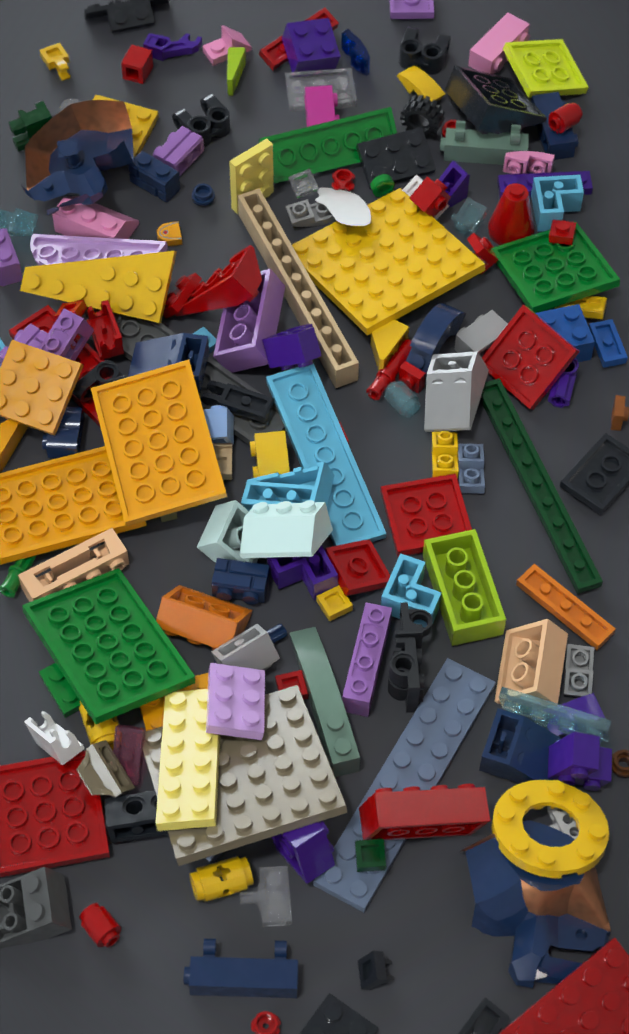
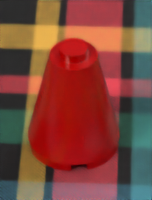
(512, 216)

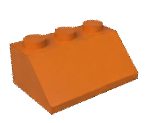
(201, 617)

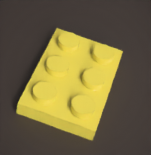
(252, 171)

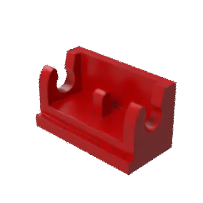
(106, 331)

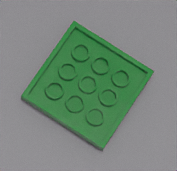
(554, 272)

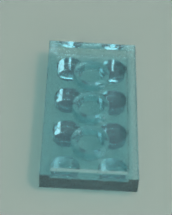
(547, 712)

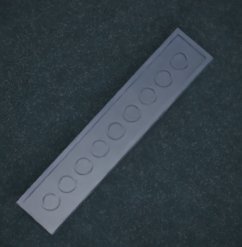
(416, 760)

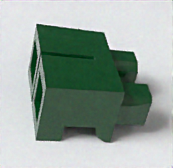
(28, 124)

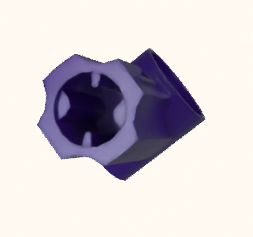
(562, 390)

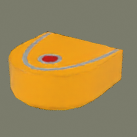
(170, 233)

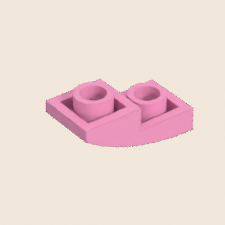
(522, 161)

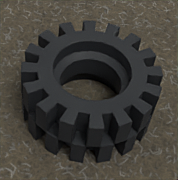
(419, 106)

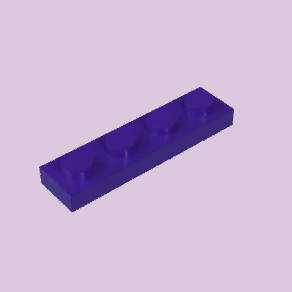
(527, 180)

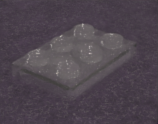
(340, 79)

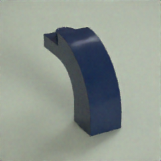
(432, 333)

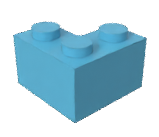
(553, 197)
(406, 586)

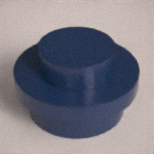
(203, 194)

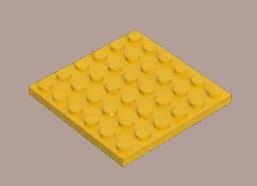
(387, 265)

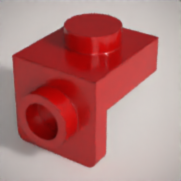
(483, 250)

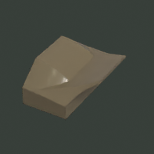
(103, 771)

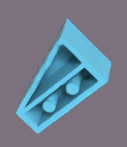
(295, 486)

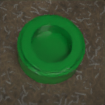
(382, 185)

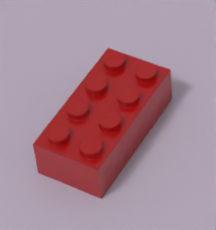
(424, 812)

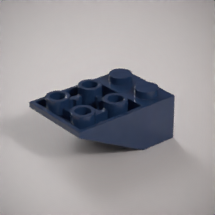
(170, 350)
(517, 748)

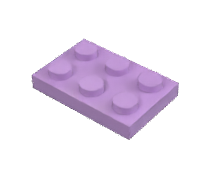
(235, 701)

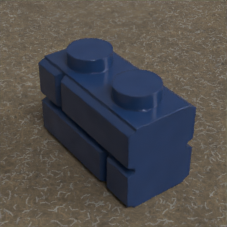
(154, 176)
(240, 581)

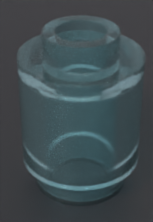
(402, 398)

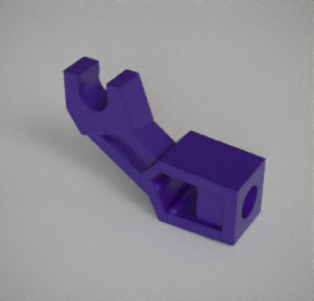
(163, 47)

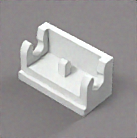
(54, 739)

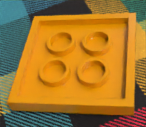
(36, 386)

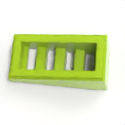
(235, 67)

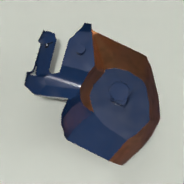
(75, 149)
(536, 908)

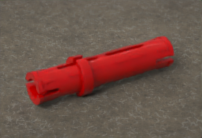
(389, 372)

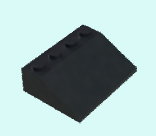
(491, 101)

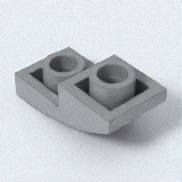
(308, 215)
(578, 670)

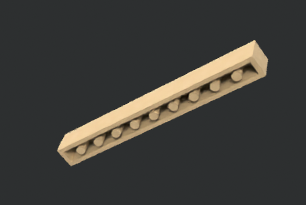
(299, 288)

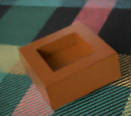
(619, 413)

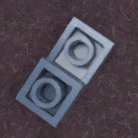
(471, 468)

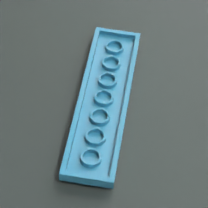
(319, 438)

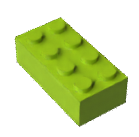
(466, 587)

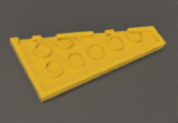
(130, 283)

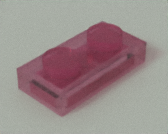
(129, 750)

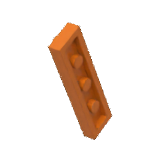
(565, 607)

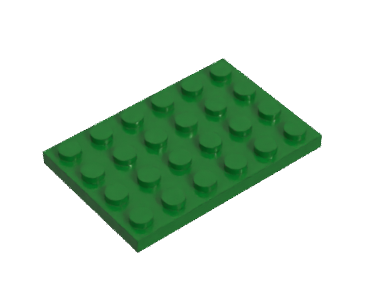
(108, 645)

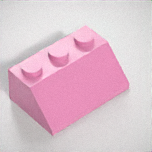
(92, 221)

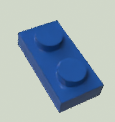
(608, 343)

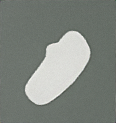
(345, 206)

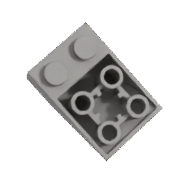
(453, 391)

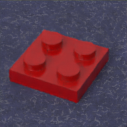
(358, 567)

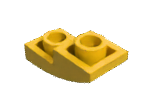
(417, 80)
(444, 453)

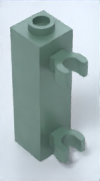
(475, 147)

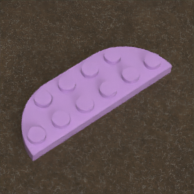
(63, 249)

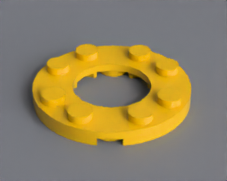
(541, 859)

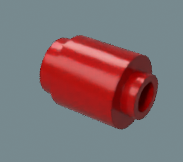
(565, 117)
(100, 925)

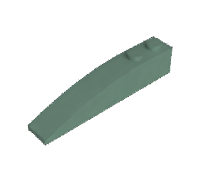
(326, 702)

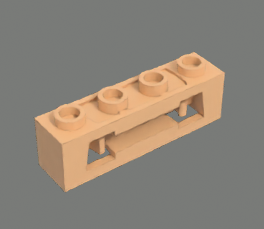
(75, 566)

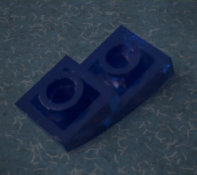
(355, 48)

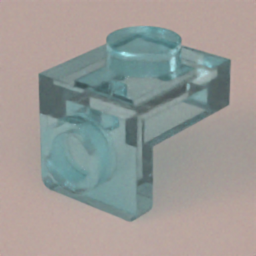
(469, 216)

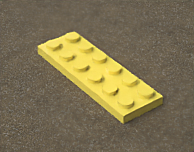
(187, 764)

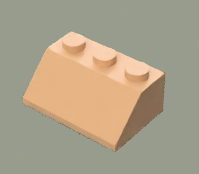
(533, 660)

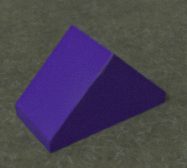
(457, 182)

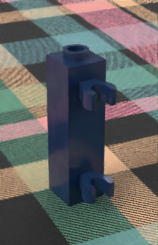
(242, 976)

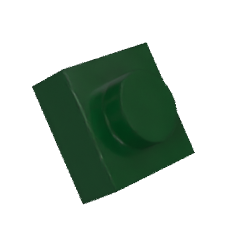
(370, 855)

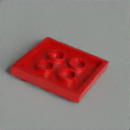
(529, 357)
(424, 511)

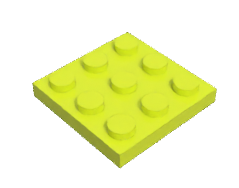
(545, 67)

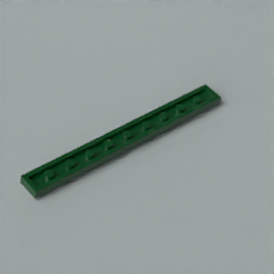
(540, 488)

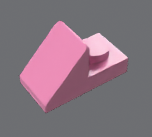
(218, 50)

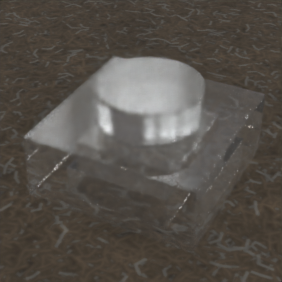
(303, 183)

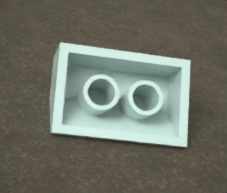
(285, 529)

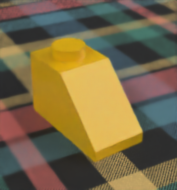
(387, 340)

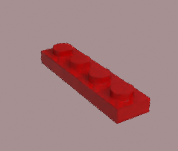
(275, 54)

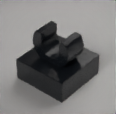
(373, 970)

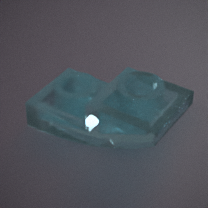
(18, 223)

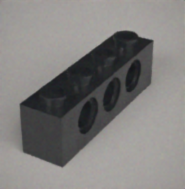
(132, 816)

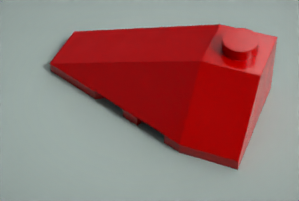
(227, 287)

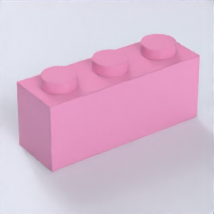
(488, 52)

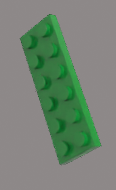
(327, 144)

